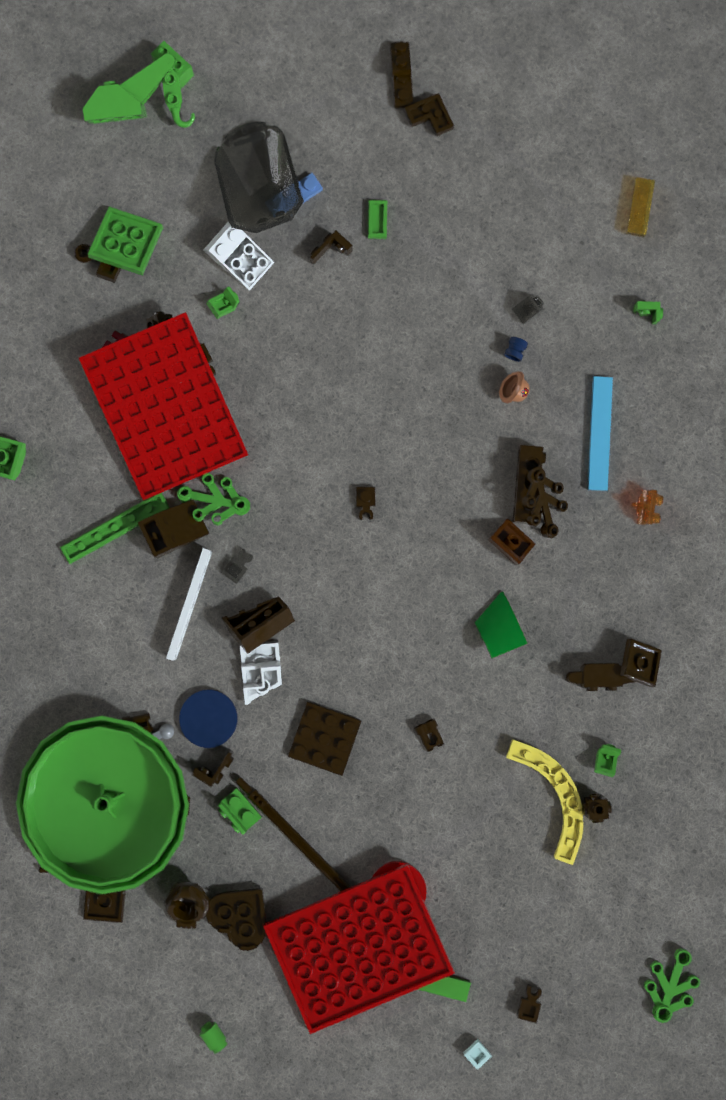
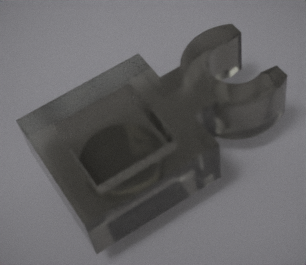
(235, 568)

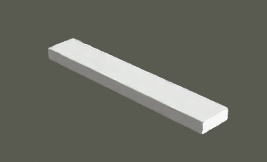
(189, 604)

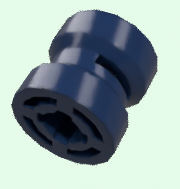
(515, 349)

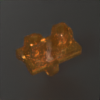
(646, 507)

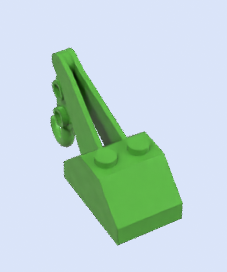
(127, 100)

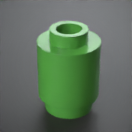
(213, 1037)

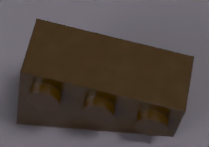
(259, 624)

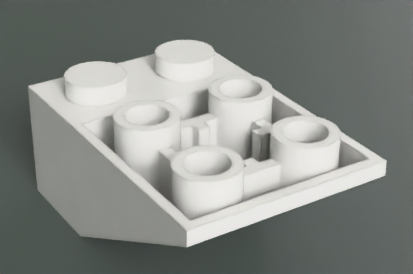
(238, 255)

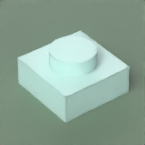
(477, 1054)

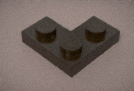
(432, 110)

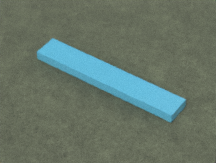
(600, 433)

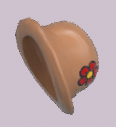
(514, 388)

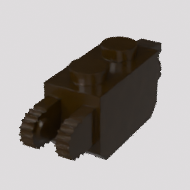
(598, 675)

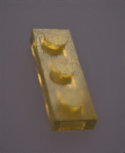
(640, 207)

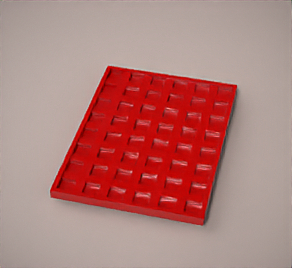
(163, 406)

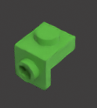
(223, 303)
(607, 760)

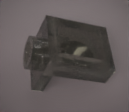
(528, 308)

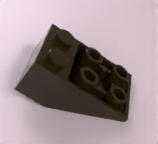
(173, 529)

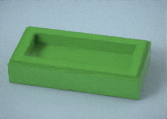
(377, 219)

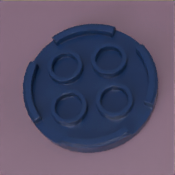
(208, 718)

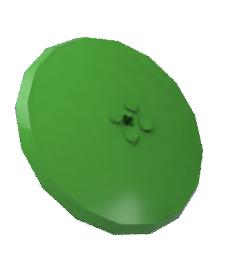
(73, 828)

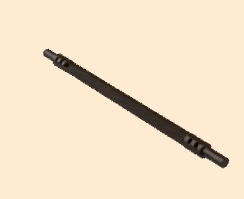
(263, 805)

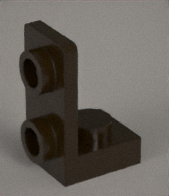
(342, 245)
(204, 773)

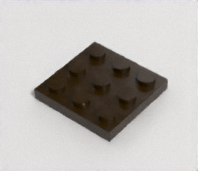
(324, 738)

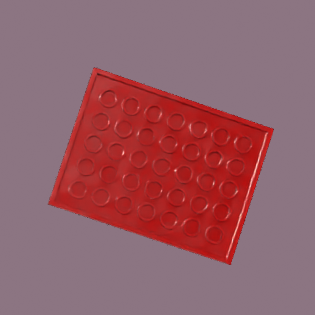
(358, 948)

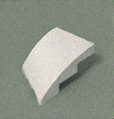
(259, 670)

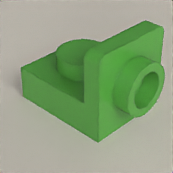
(645, 308)

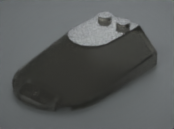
(257, 178)

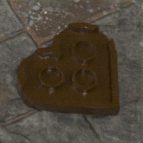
(240, 916)

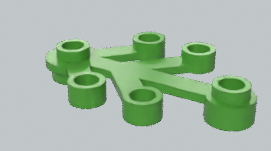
(216, 501)
(671, 988)

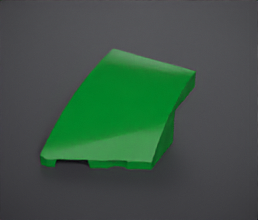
(500, 628)

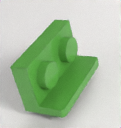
(239, 811)

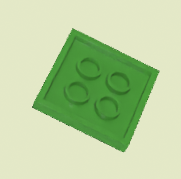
(125, 241)

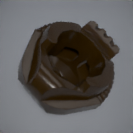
(187, 904)

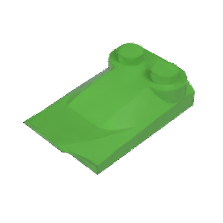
(11, 458)

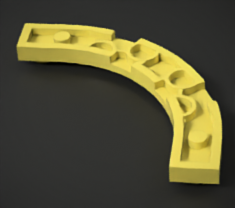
(566, 790)

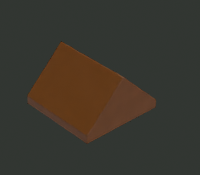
(511, 542)

